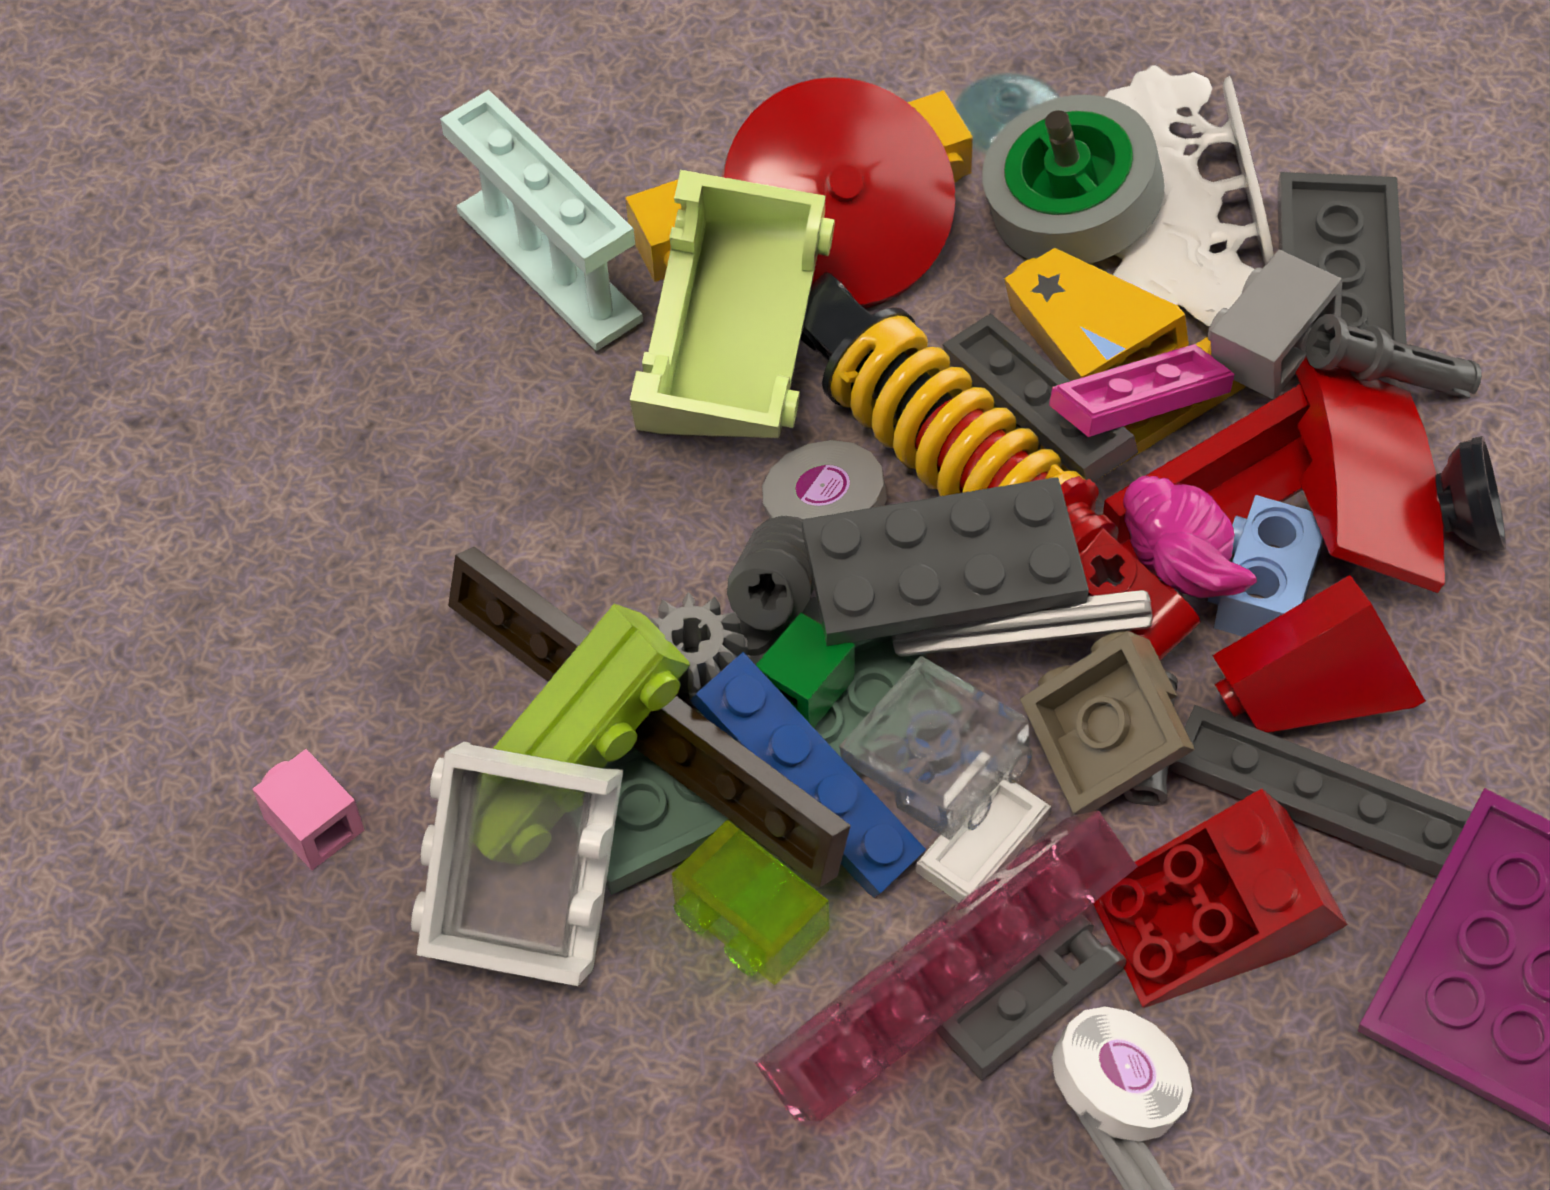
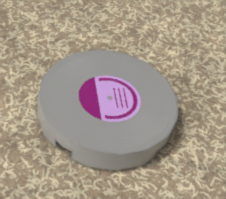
(824, 481)

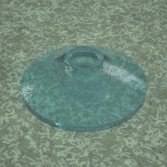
(996, 100)

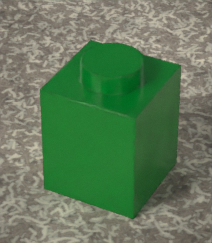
(807, 669)

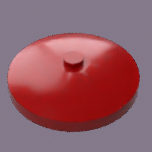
(875, 166)

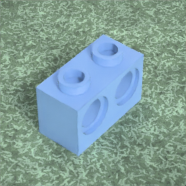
(1280, 572)

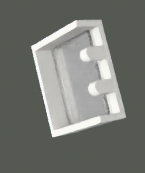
(516, 863)

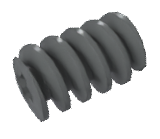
(771, 575)

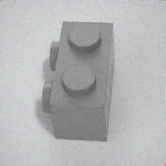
(1269, 323)

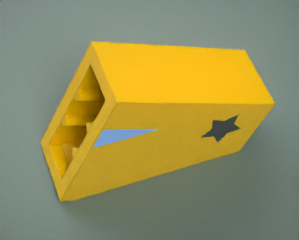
(1091, 317)

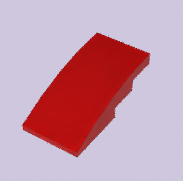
(1371, 476)

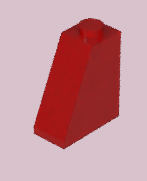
(1317, 665)

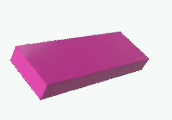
(1141, 390)

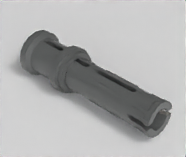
(1373, 354)

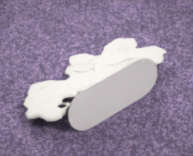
(1174, 251)

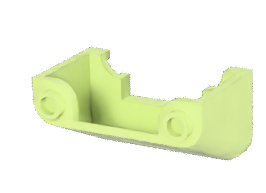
(731, 310)

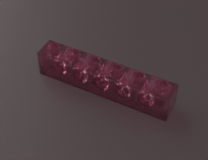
(945, 967)

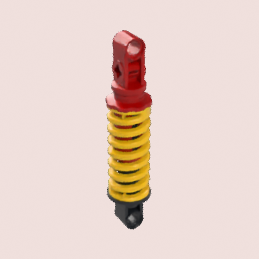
(963, 442)

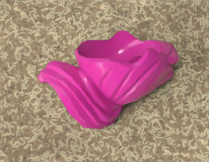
(1183, 538)

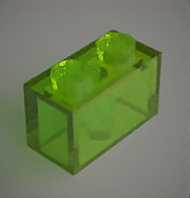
(749, 903)

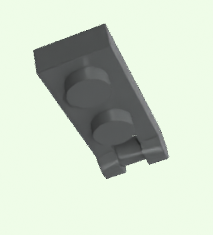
(1030, 997)

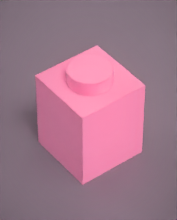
(308, 808)

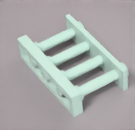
(543, 219)

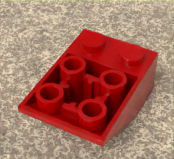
(1218, 902)

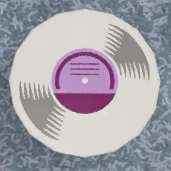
(1122, 1073)

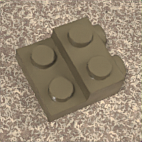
(1107, 720)

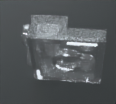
(940, 747)

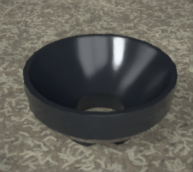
(1471, 497)

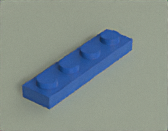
(767, 724)

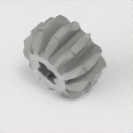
(705, 629)

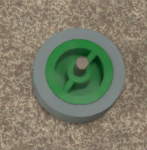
(1074, 178)

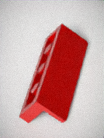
(1247, 459)

